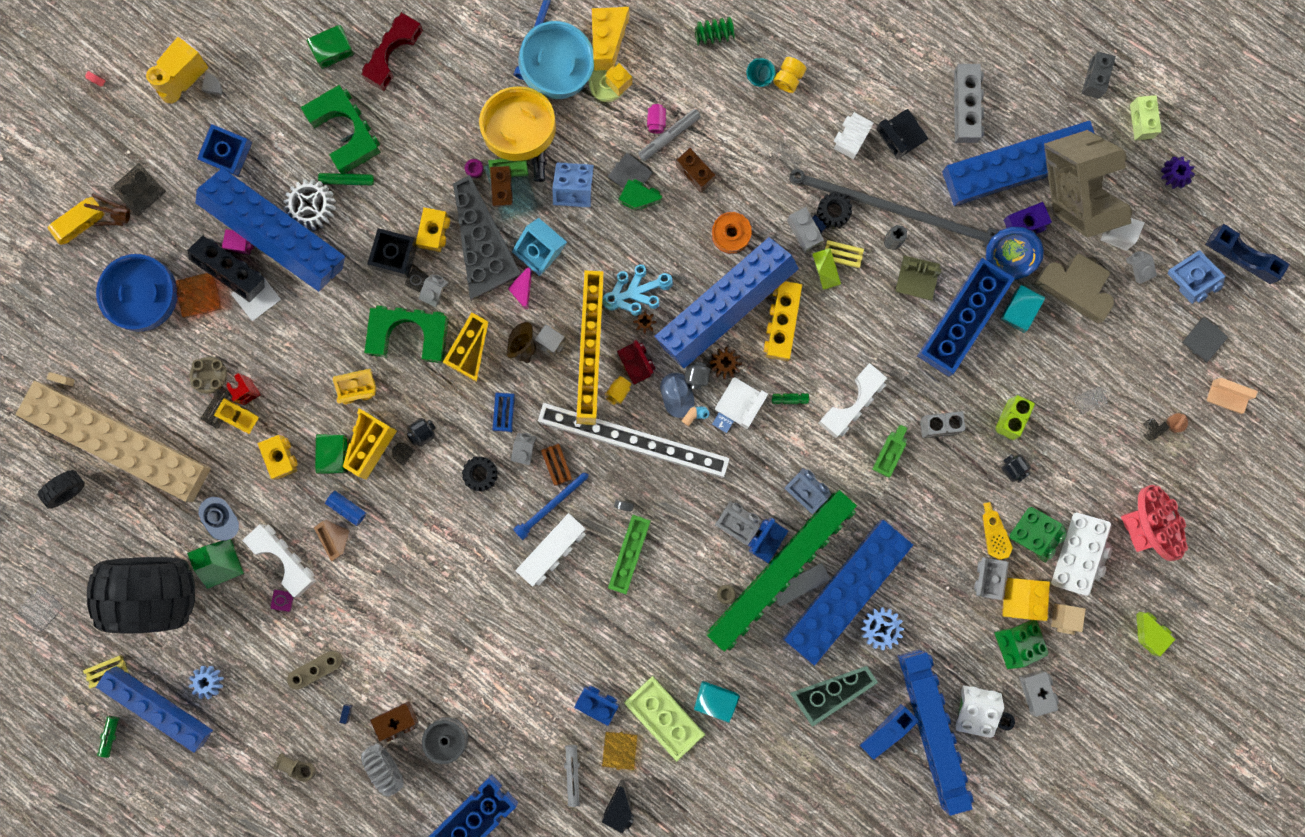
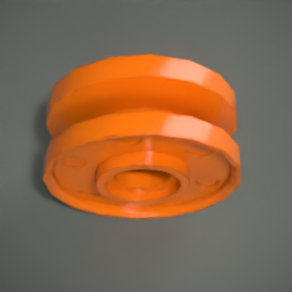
(733, 221)

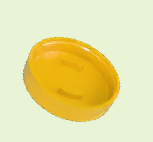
(517, 123)

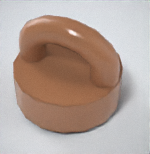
(1177, 422)

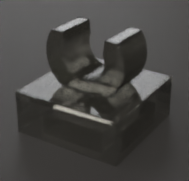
(1155, 429)

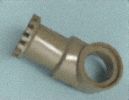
(293, 767)

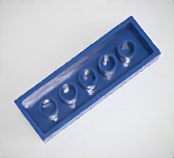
(965, 317)

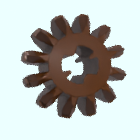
(730, 359)

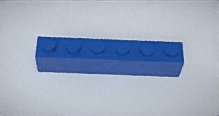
(154, 708)

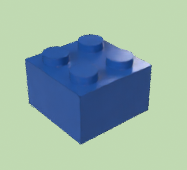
(224, 150)

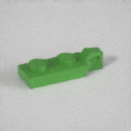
(891, 452)

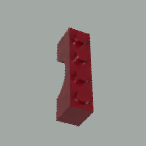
(403, 32)

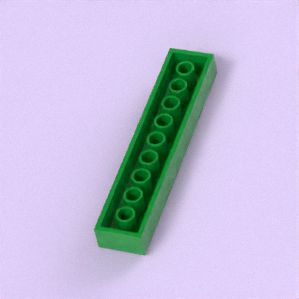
(780, 570)

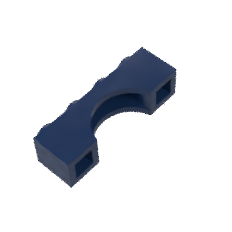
(1263, 265)

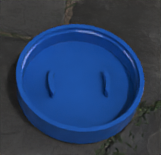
(136, 292)

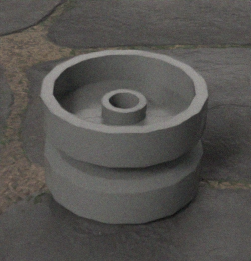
(433, 740)

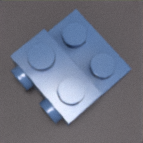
(1197, 277)

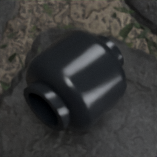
(421, 432)
(1016, 468)

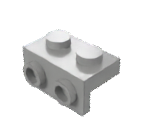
(991, 578)

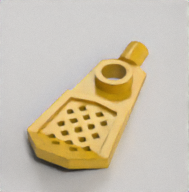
(995, 530)

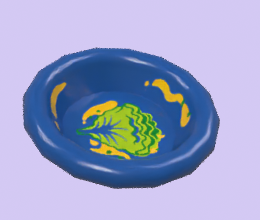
(1015, 251)

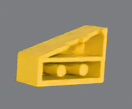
(608, 32)
(468, 347)
(367, 444)

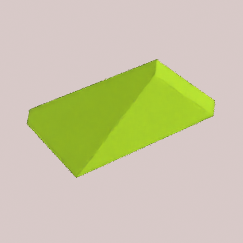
(826, 268)

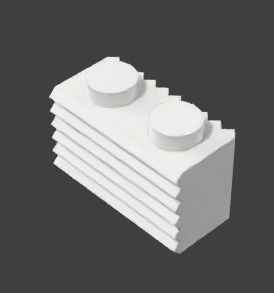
(853, 135)

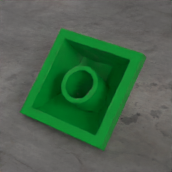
(216, 563)

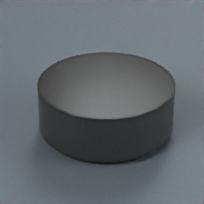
(623, 505)

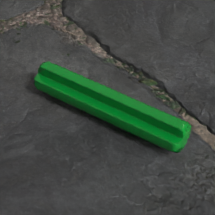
(346, 179)

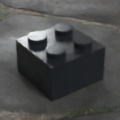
(392, 253)

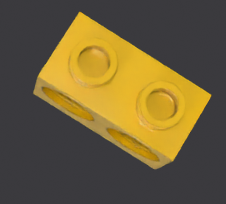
(236, 416)

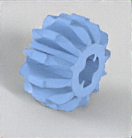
(199, 685)

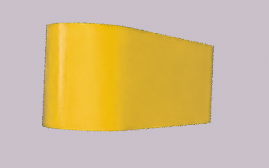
(75, 221)

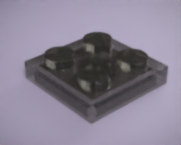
(138, 189)

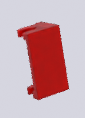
(245, 391)

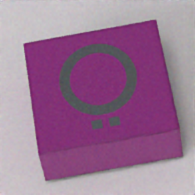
(282, 600)

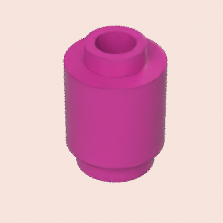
(656, 119)

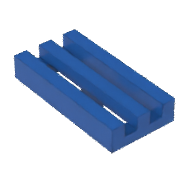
(504, 406)

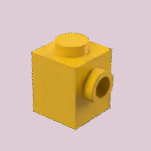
(618, 79)

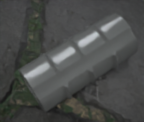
(895, 237)

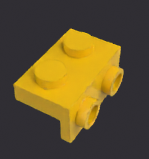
(354, 386)

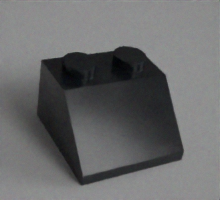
(619, 810)

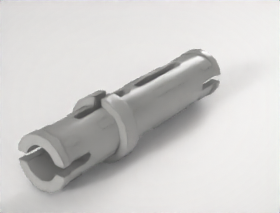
(573, 798)

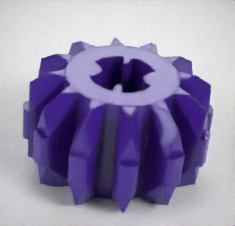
(1170, 172)

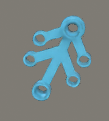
(635, 292)

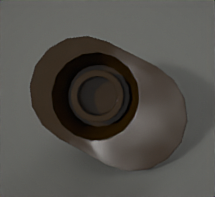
(521, 343)

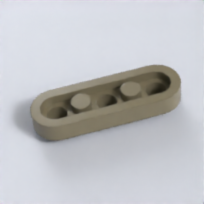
(323, 668)

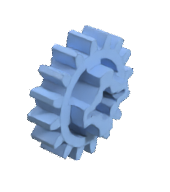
(887, 639)

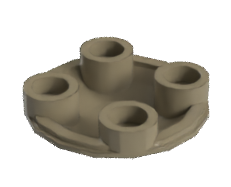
(207, 375)

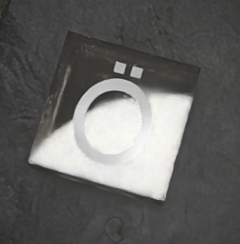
(416, 280)

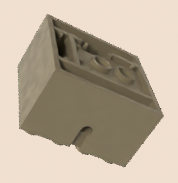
(1076, 179)

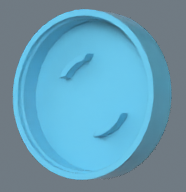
(556, 59)

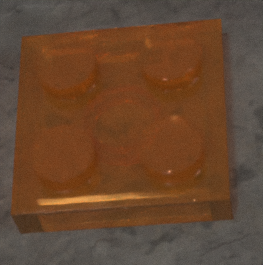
(197, 295)

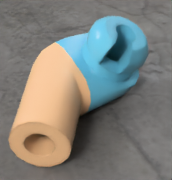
(695, 413)

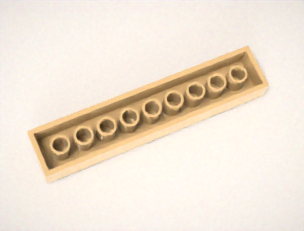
(113, 441)

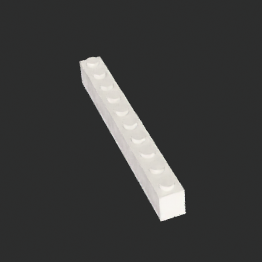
(635, 441)

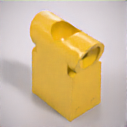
(176, 70)

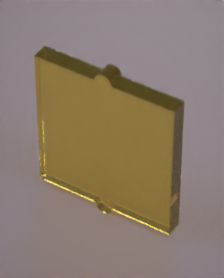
(619, 750)

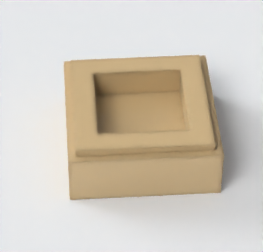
(60, 379)

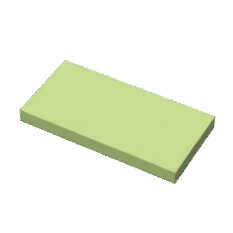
(664, 718)

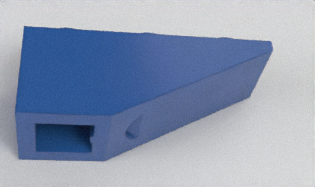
(889, 731)

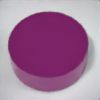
(474, 168)

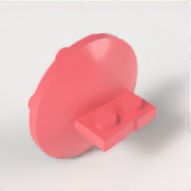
(1156, 525)

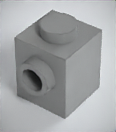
(550, 340)

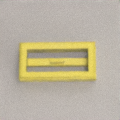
(849, 248)
(90, 677)

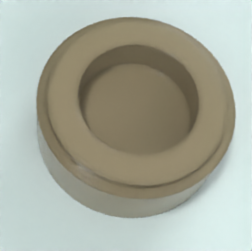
(726, 594)

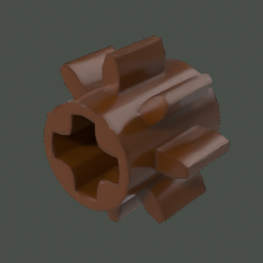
(640, 325)

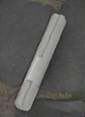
(669, 134)

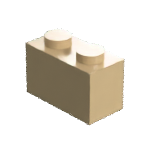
(1068, 618)

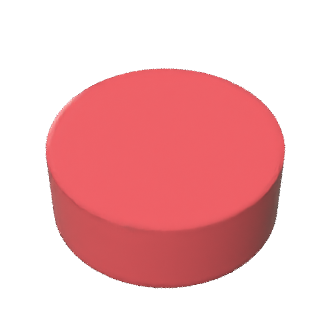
(95, 79)

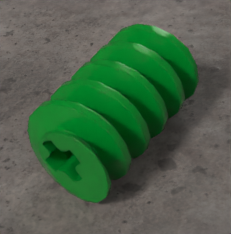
(715, 30)

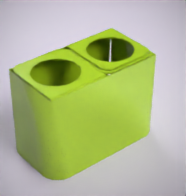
(1002, 425)

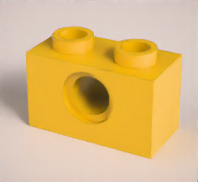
(429, 219)
(270, 448)

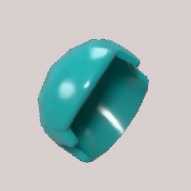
(761, 72)

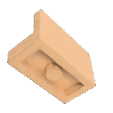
(1230, 395)

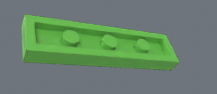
(629, 554)

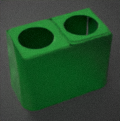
(330, 46)
(330, 453)

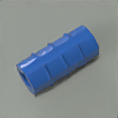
(345, 508)

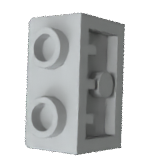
(739, 522)

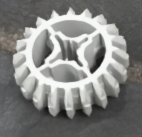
(315, 199)

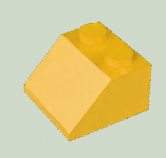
(1026, 599)

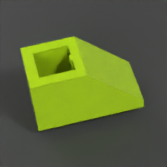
(1152, 635)

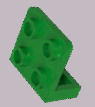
(1039, 533)
(1021, 644)

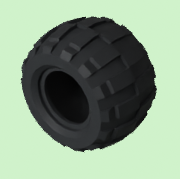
(140, 594)

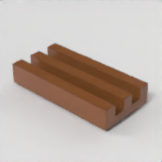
(550, 449)

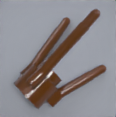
(119, 214)

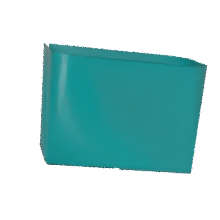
(1022, 308)
(716, 701)

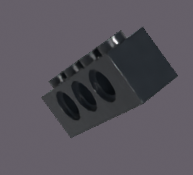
(247, 288)

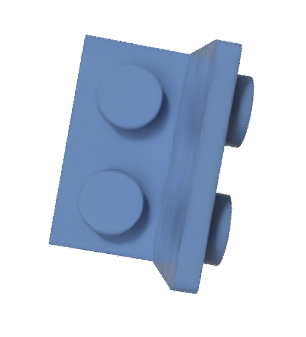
(572, 184)

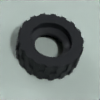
(61, 489)

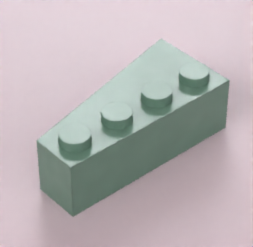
(830, 695)

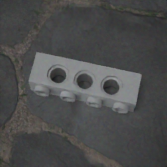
(963, 131)

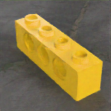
(782, 351)

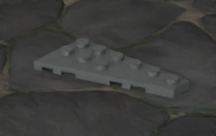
(484, 250)

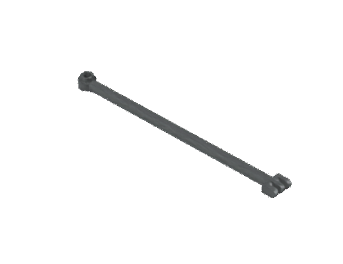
(894, 208)

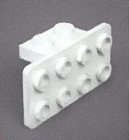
(1083, 554)

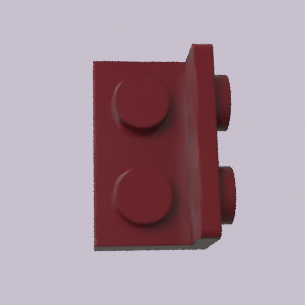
(635, 362)

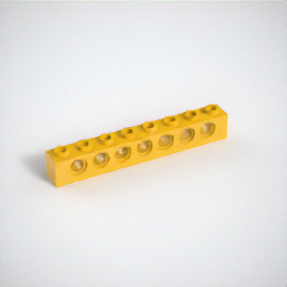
(590, 348)

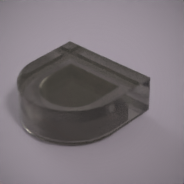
(402, 453)

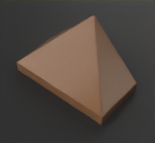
(332, 538)

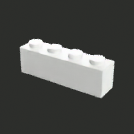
(549, 551)

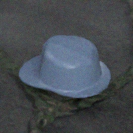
(676, 394)
(218, 518)

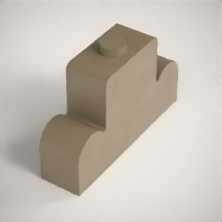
(1078, 286)

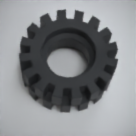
(834, 199)
(468, 473)

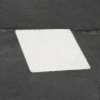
(260, 303)

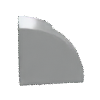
(211, 84)

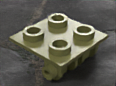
(918, 278)

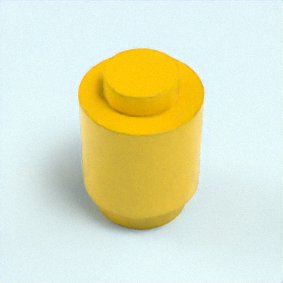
(618, 390)

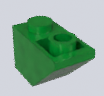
(637, 196)

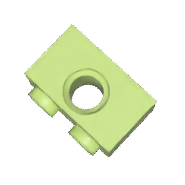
(1145, 117)

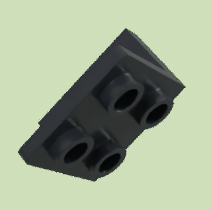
(901, 133)

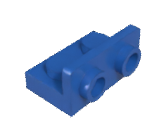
(597, 705)

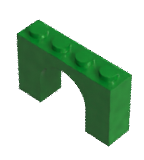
(337, 104)
(383, 321)

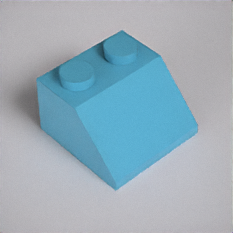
(538, 246)

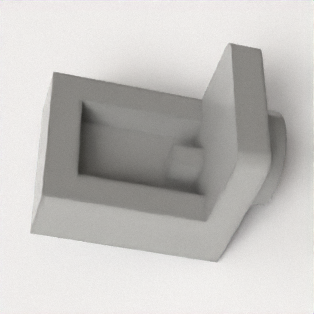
(1142, 266)
(433, 289)
(523, 448)

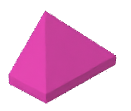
(521, 288)

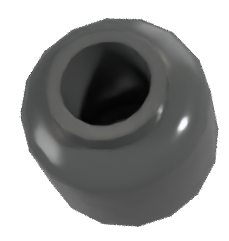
(697, 375)

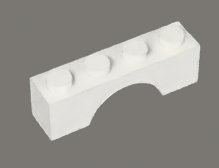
(868, 382)
(296, 577)

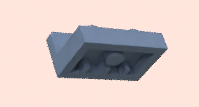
(808, 490)

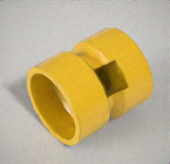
(789, 75)

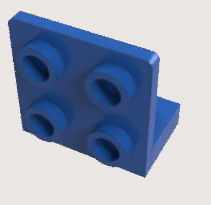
(768, 540)

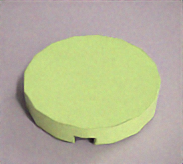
(599, 88)

